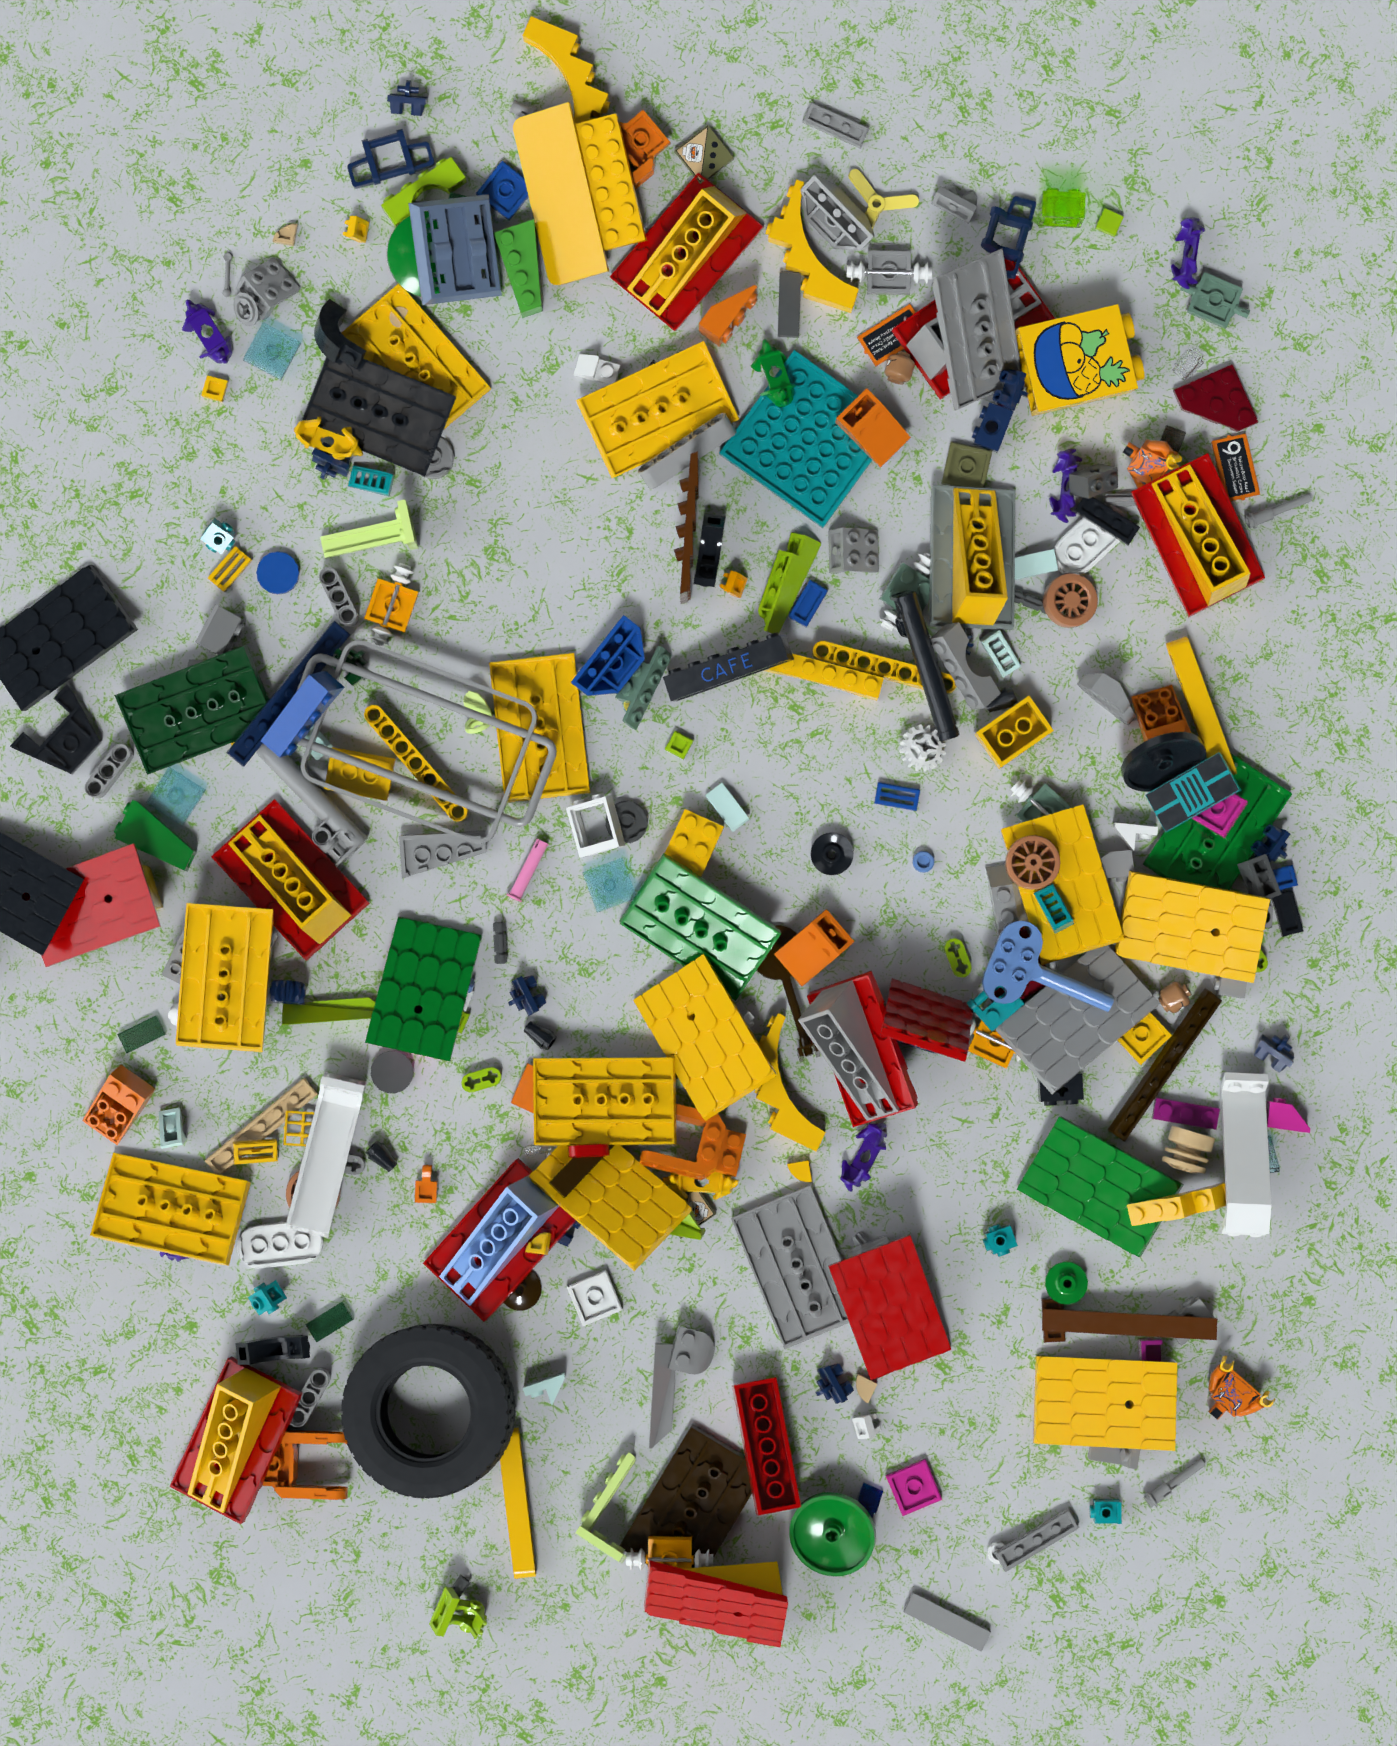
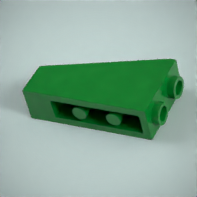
(153, 836)

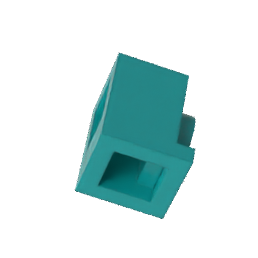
(1114, 1507)

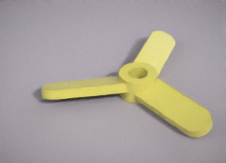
(871, 196)

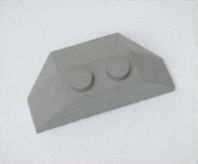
(835, 215)
(1004, 898)

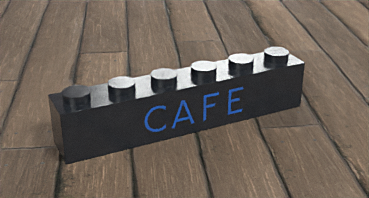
(728, 667)

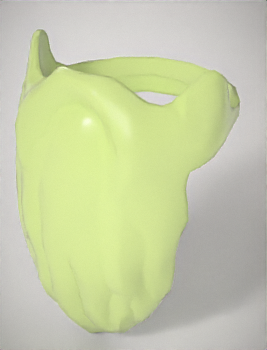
(476, 702)

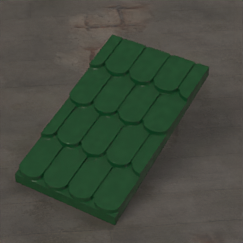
(193, 709)

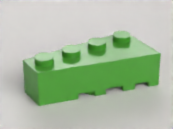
(520, 258)

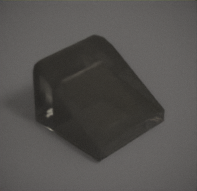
(1173, 437)

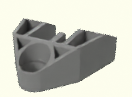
(1108, 694)

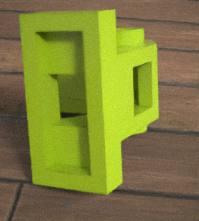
(470, 1621)

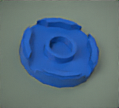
(277, 573)

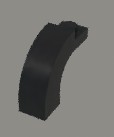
(331, 340)
(709, 550)
(272, 1349)

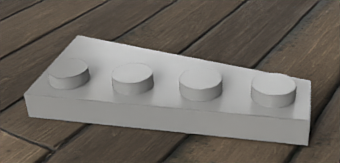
(435, 850)

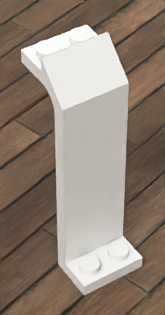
(326, 1154)
(1245, 1154)

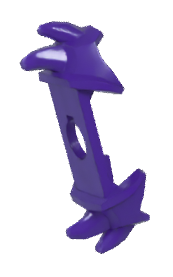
(1190, 233)
(216, 346)
(1066, 464)
(858, 1171)

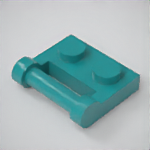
(996, 1012)

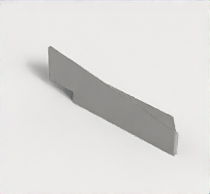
(661, 1394)

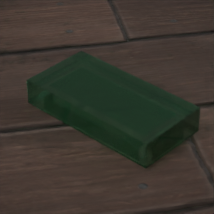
(141, 1034)
(329, 1321)

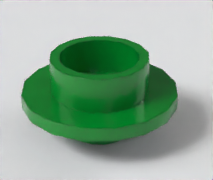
(1066, 1271)

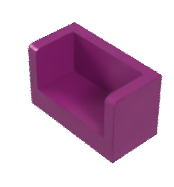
(1149, 1349)

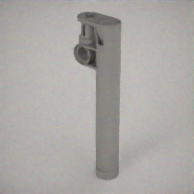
(341, 831)

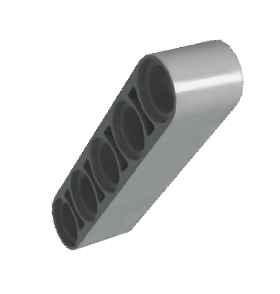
(678, 455)

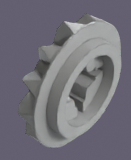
(241, 308)

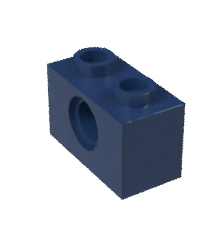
(1001, 417)

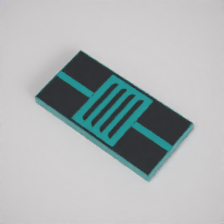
(1193, 792)

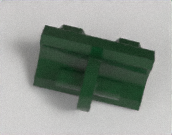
(357, 657)

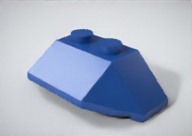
(612, 661)

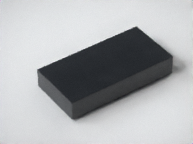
(1287, 913)

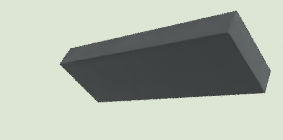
(789, 305)

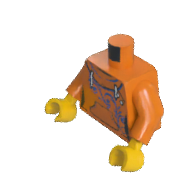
(1150, 460)
(1234, 1393)

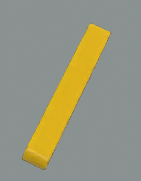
(874, 661)
(1198, 700)
(412, 753)
(517, 1509)

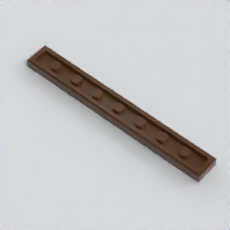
(1129, 1324)

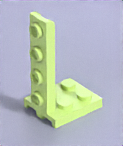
(373, 535)
(601, 1501)

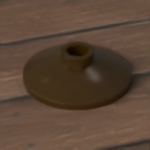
(530, 1295)

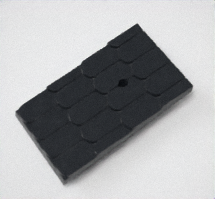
(396, 414)
(60, 636)
(50, 891)

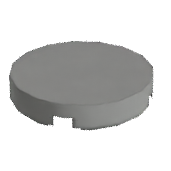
(441, 462)

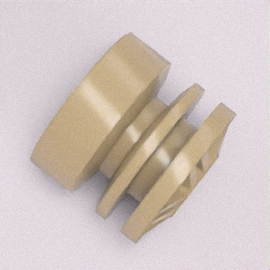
(1188, 1150)

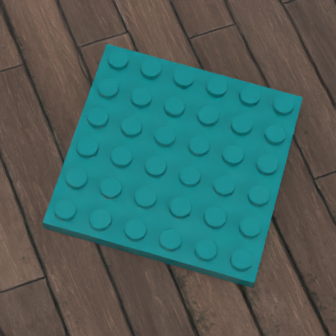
(799, 446)

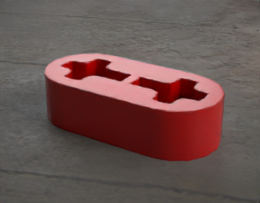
(594, 1150)

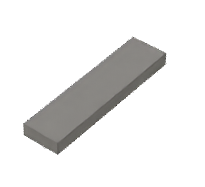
(1036, 1539)
(947, 1621)

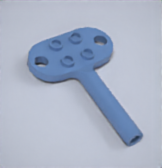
(1016, 963)

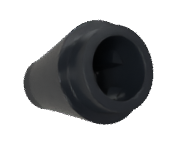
(1003, 701)
(541, 1036)
(381, 1156)

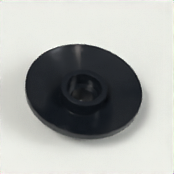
(834, 842)

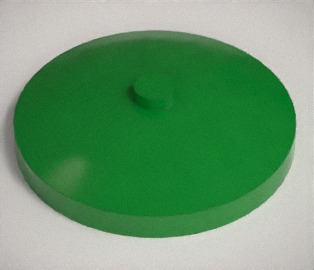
(402, 257)
(832, 1534)

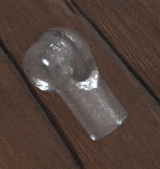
(531, 1150)

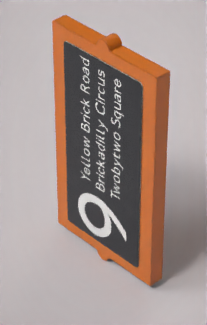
(880, 341)
(1235, 467)

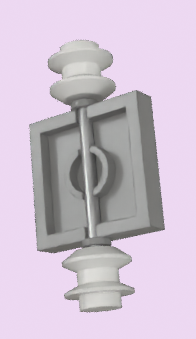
(889, 272)

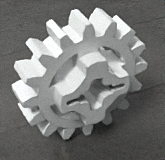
(915, 752)

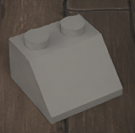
(220, 631)

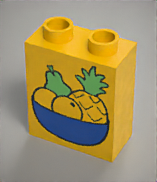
(1078, 359)

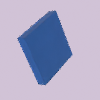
(505, 190)

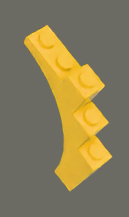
(560, 47)
(821, 284)
(788, 1119)
(1178, 1205)

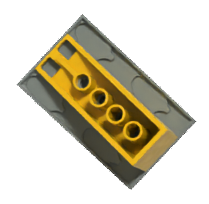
(972, 557)

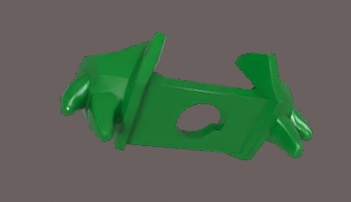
(781, 389)

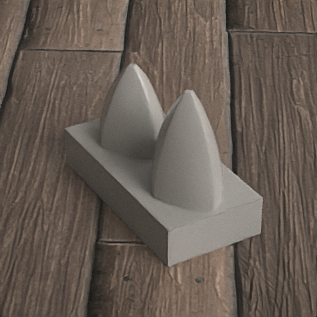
(960, 207)

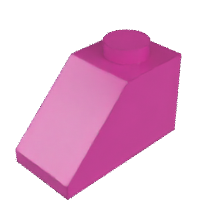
(1284, 1116)

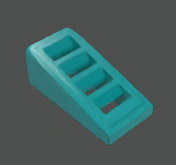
(389, 478)
(1061, 925)

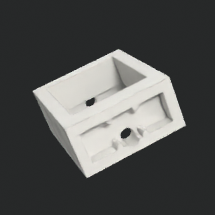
(579, 832)

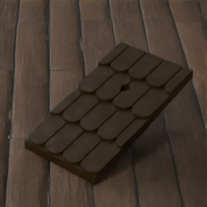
(695, 1496)

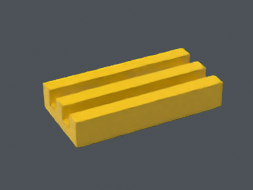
(225, 561)
(255, 1143)

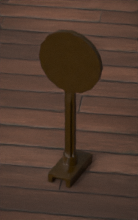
(774, 970)

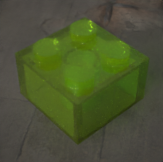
(1061, 208)

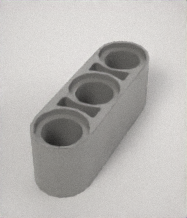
(334, 587)
(118, 766)
(317, 1389)

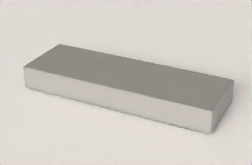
(835, 125)

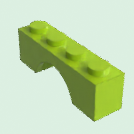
(444, 176)

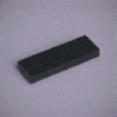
(1107, 519)

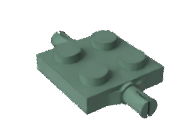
(1215, 300)

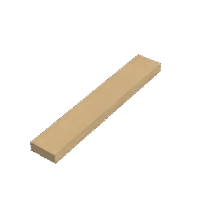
(263, 1124)

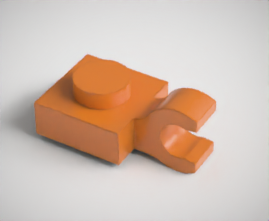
(426, 1189)

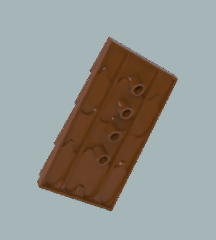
(686, 530)

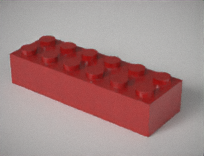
(766, 1446)

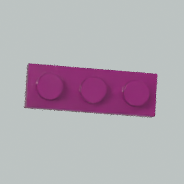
(1185, 1113)

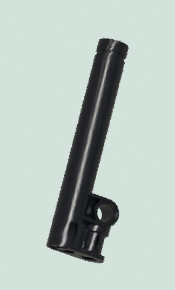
(912, 625)

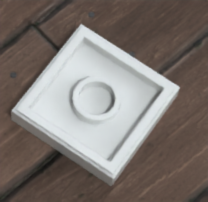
(594, 1298)

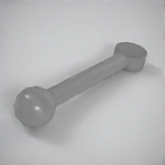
(227, 257)

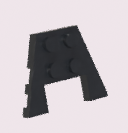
(69, 743)

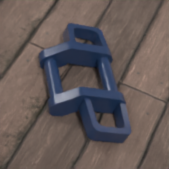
(408, 168)
(1025, 225)

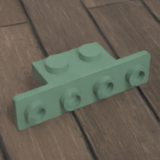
(642, 686)

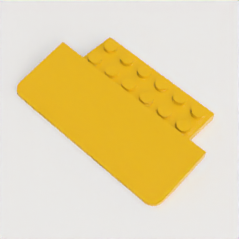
(577, 190)

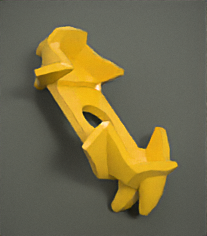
(310, 435)
(718, 1183)

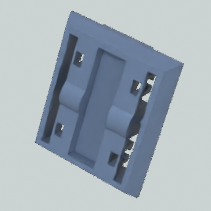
(456, 249)

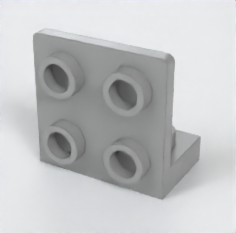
(269, 285)
(853, 550)
(1122, 1456)

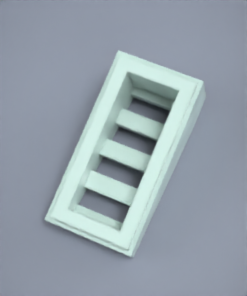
(1006, 648)

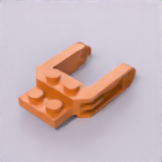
(642, 144)
(717, 1152)
(284, 1467)

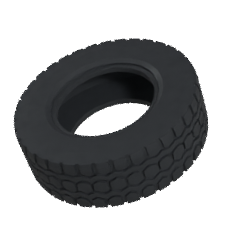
(368, 1423)

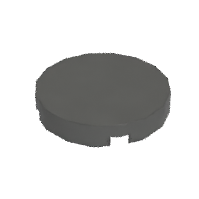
(631, 819)
(392, 1072)

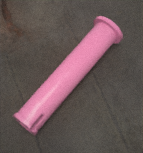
(527, 870)

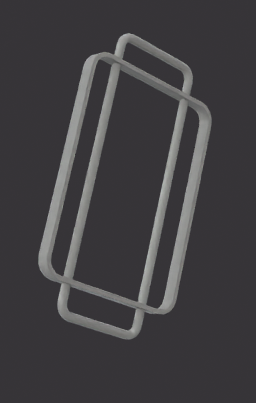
(529, 735)

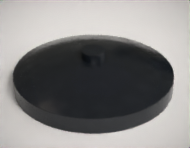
(1161, 760)

